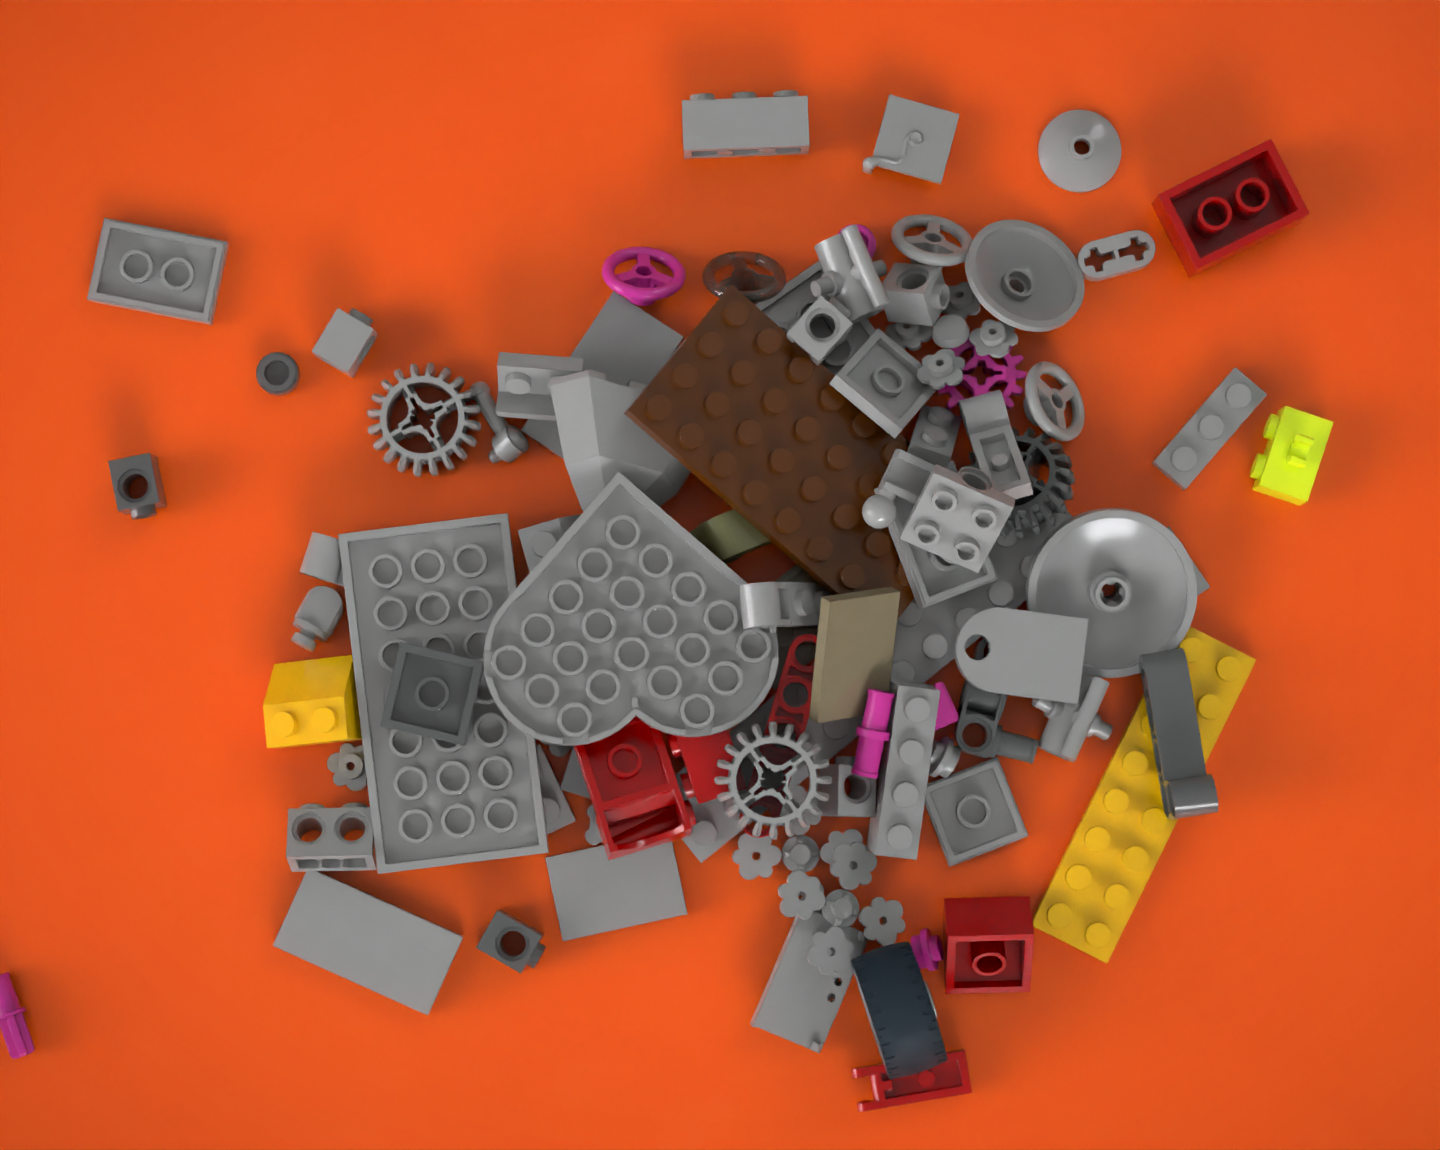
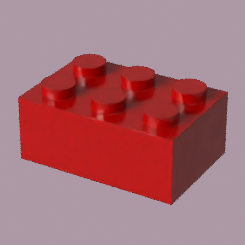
(1230, 208)

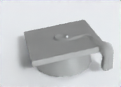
(913, 140)

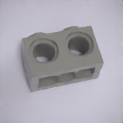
(330, 849)

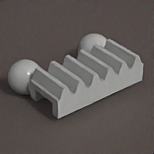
(902, 479)

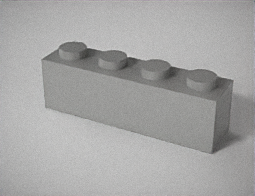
(904, 771)

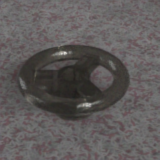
(746, 280)

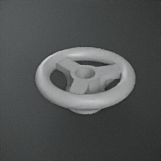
(930, 246)
(1046, 405)

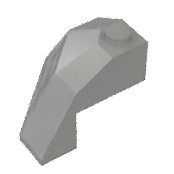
(603, 441)

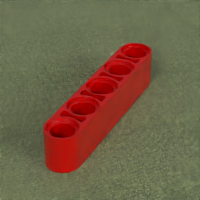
(784, 714)

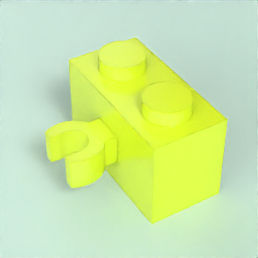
(1291, 455)

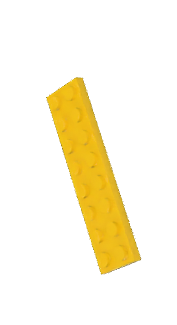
(1126, 816)

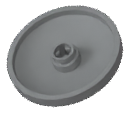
(1151, 580)

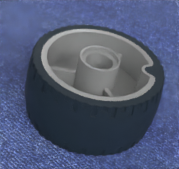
(899, 1010)

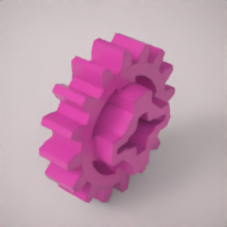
(1001, 375)

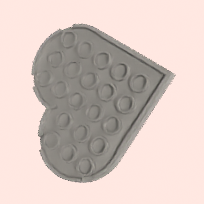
(626, 626)

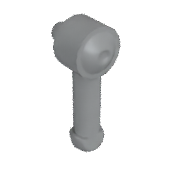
(508, 440)

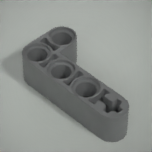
(1176, 735)

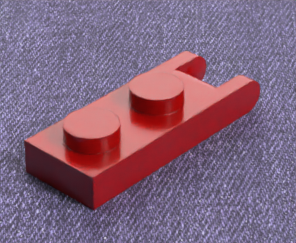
(941, 1081)

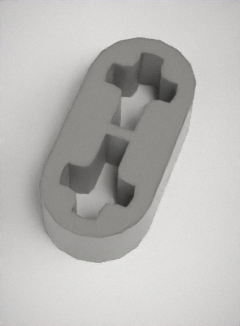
(1114, 245)

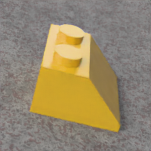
(311, 703)

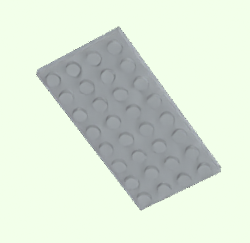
(426, 795)

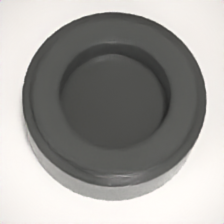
(278, 373)

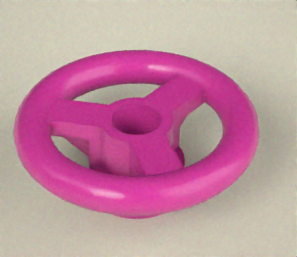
(643, 283)

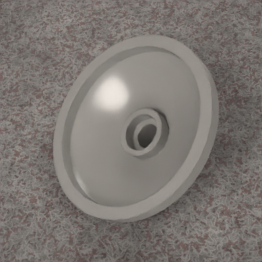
(1024, 275)

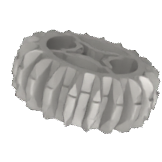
(406, 428)
(801, 759)

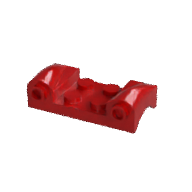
(634, 790)

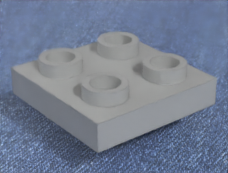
(958, 516)

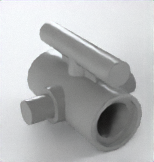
(851, 275)
(1071, 723)

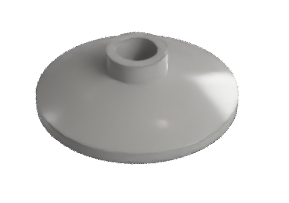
(1067, 167)

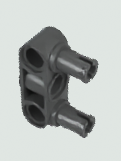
(986, 710)

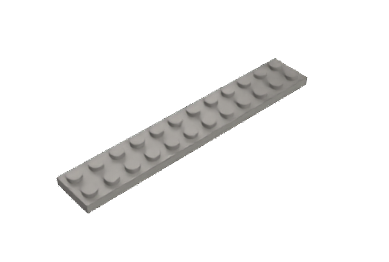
(921, 649)

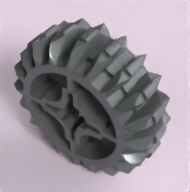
(1039, 507)

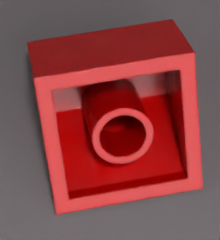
(987, 944)

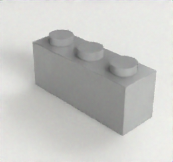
(745, 125)

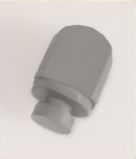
(317, 617)

